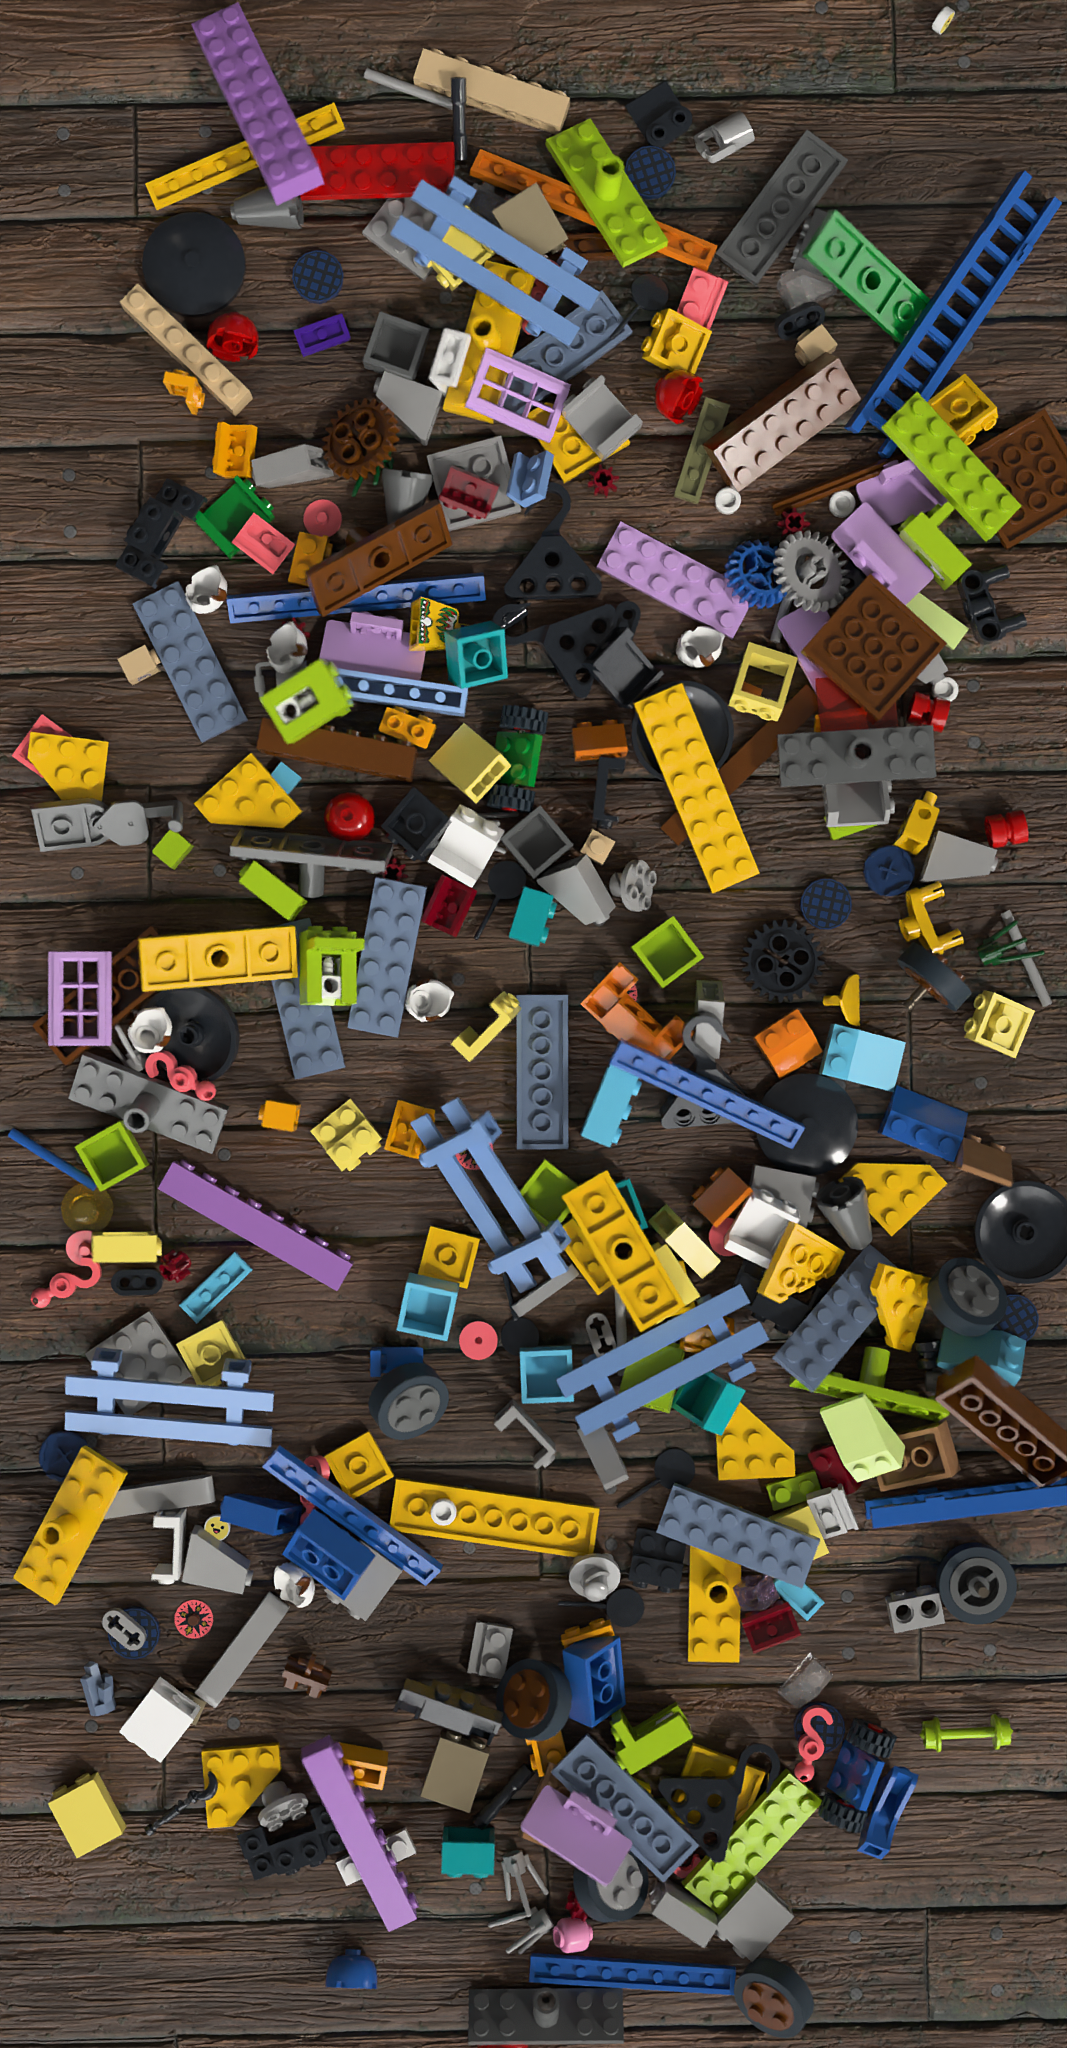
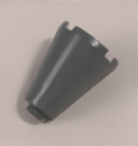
(260, 209)
(404, 492)
(847, 1210)

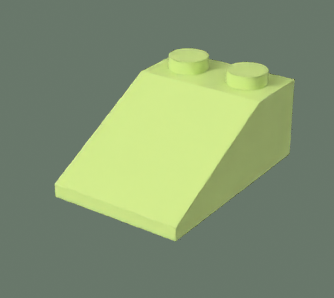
(863, 1438)

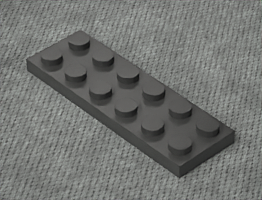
(781, 208)

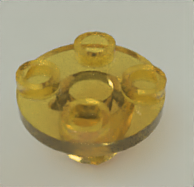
(87, 1209)

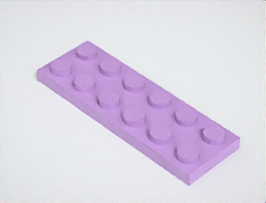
(673, 579)

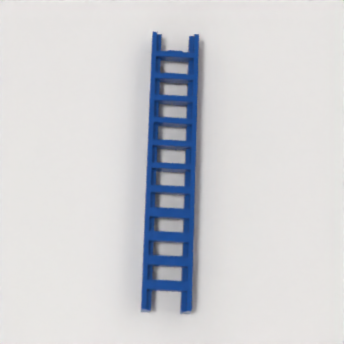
(938, 304)
(963, 1502)

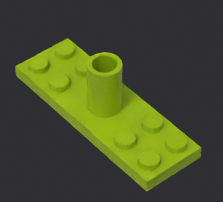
(606, 192)
(872, 1383)

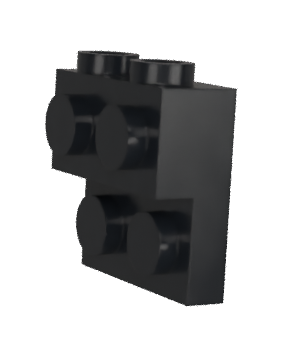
(416, 825)
(656, 1560)

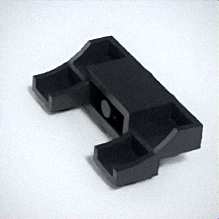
(155, 529)
(785, 1315)
(449, 1708)
(292, 1849)

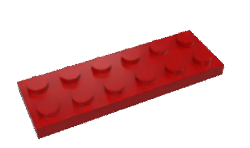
(381, 170)

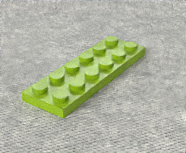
(951, 466)
(754, 1841)

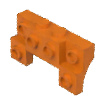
(627, 1019)

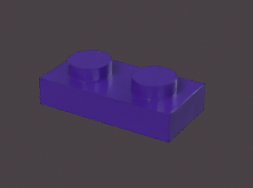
(322, 335)

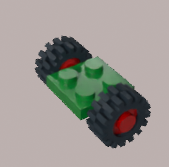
(522, 753)

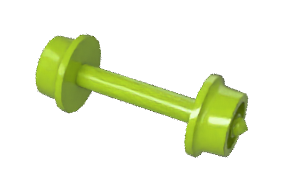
(933, 1734)

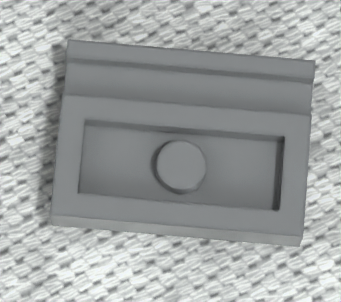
(832, 1511)
(490, 1649)

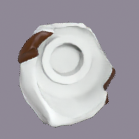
(206, 590)
(699, 646)
(287, 648)
(428, 1000)
(150, 1030)
(294, 1584)

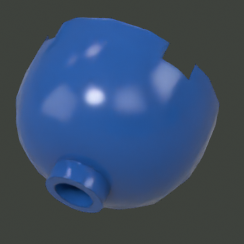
(351, 1971)

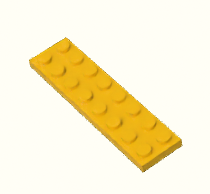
(696, 788)
(496, 1518)

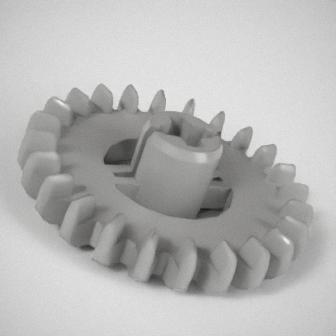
(821, 563)

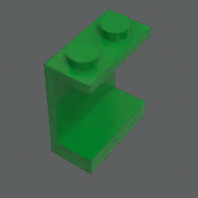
(230, 513)

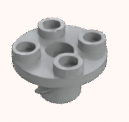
(634, 885)
(594, 1575)
(281, 1805)

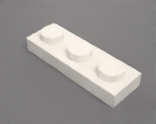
(398, 1842)

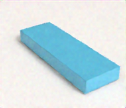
(216, 1287)

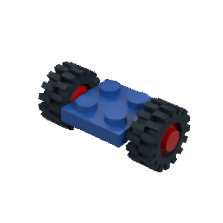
(856, 1775)

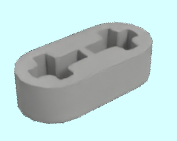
(593, 1335)
(119, 1633)

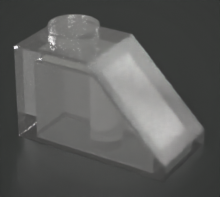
(803, 287)
(806, 1681)

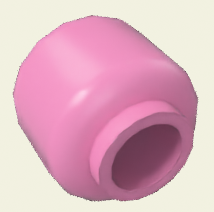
(572, 1935)

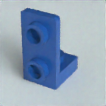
(387, 1358)

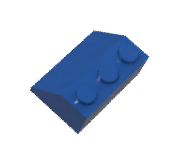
(924, 1123)
(328, 1554)
(595, 1678)

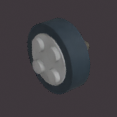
(620, 1898)

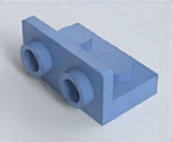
(529, 478)

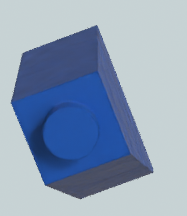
(260, 1513)

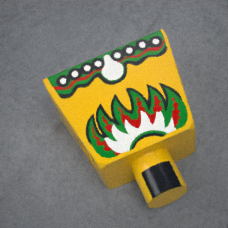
(428, 624)
(917, 824)

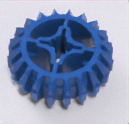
(756, 583)

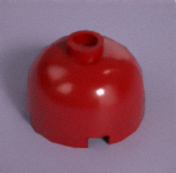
(233, 337)
(678, 394)
(349, 817)

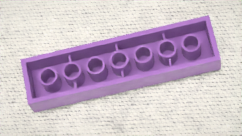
(257, 104)

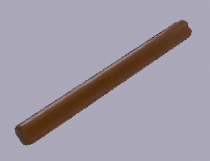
(833, 485)

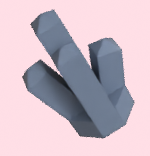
(98, 1690)

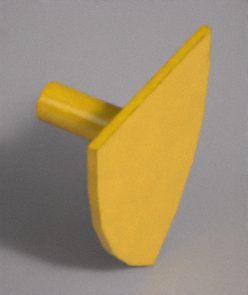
(847, 1000)

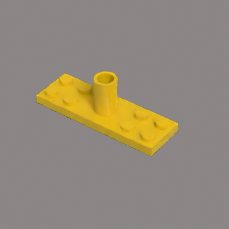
(493, 328)
(242, 957)
(639, 1275)
(70, 1525)
(713, 1615)

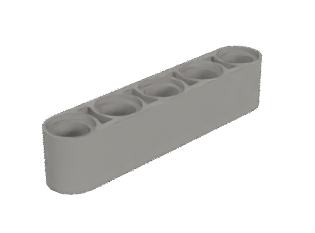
(162, 1496)
(242, 1649)

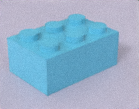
(610, 1106)

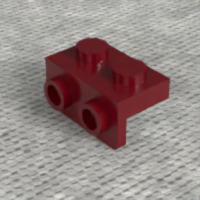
(468, 493)
(448, 905)
(831, 1469)
(770, 1626)

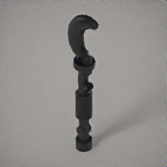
(193, 1796)

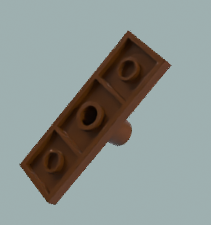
(377, 557)

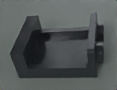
(622, 668)
(605, 766)

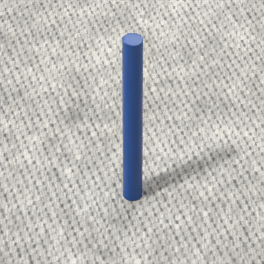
(52, 1159)

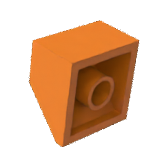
(599, 741)
(787, 1043)
(720, 1195)

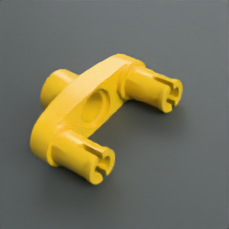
(919, 924)

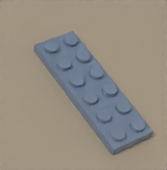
(566, 361)
(190, 662)
(387, 956)
(307, 1028)
(542, 1072)
(833, 1323)
(738, 1535)
(652, 1830)

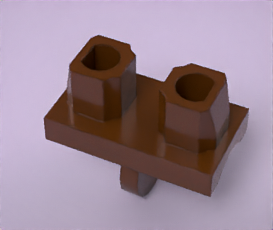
(307, 1673)

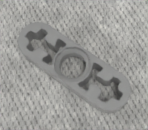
(544, 1290)

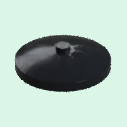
(194, 264)
(712, 718)
(201, 1032)
(827, 1118)
(1023, 1232)

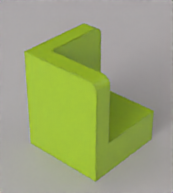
(172, 849)

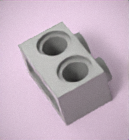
(915, 1616)

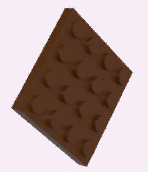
(1033, 468)
(873, 647)

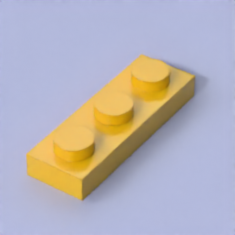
(585, 1258)

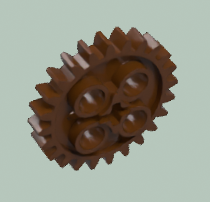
(376, 434)

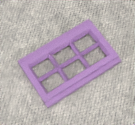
(528, 374)
(104, 999)

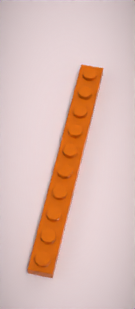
(565, 200)

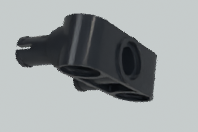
(980, 607)

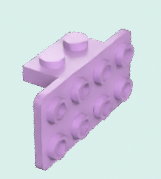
(899, 492)
(882, 553)
(798, 630)
(372, 646)
(578, 1832)

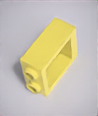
(771, 661)
(125, 1246)

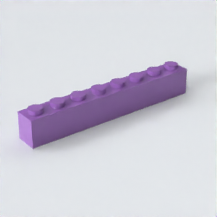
(255, 1224)
(359, 1832)

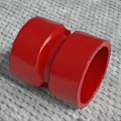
(927, 711)
(1006, 829)

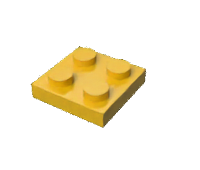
(449, 1256)
(359, 1465)

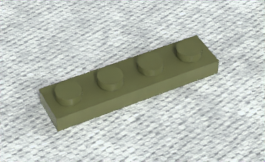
(697, 460)

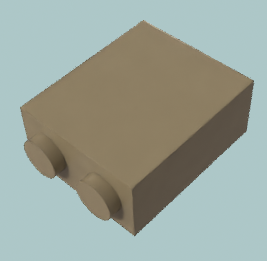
(531, 221)
(455, 1770)

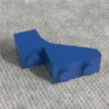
(889, 1802)

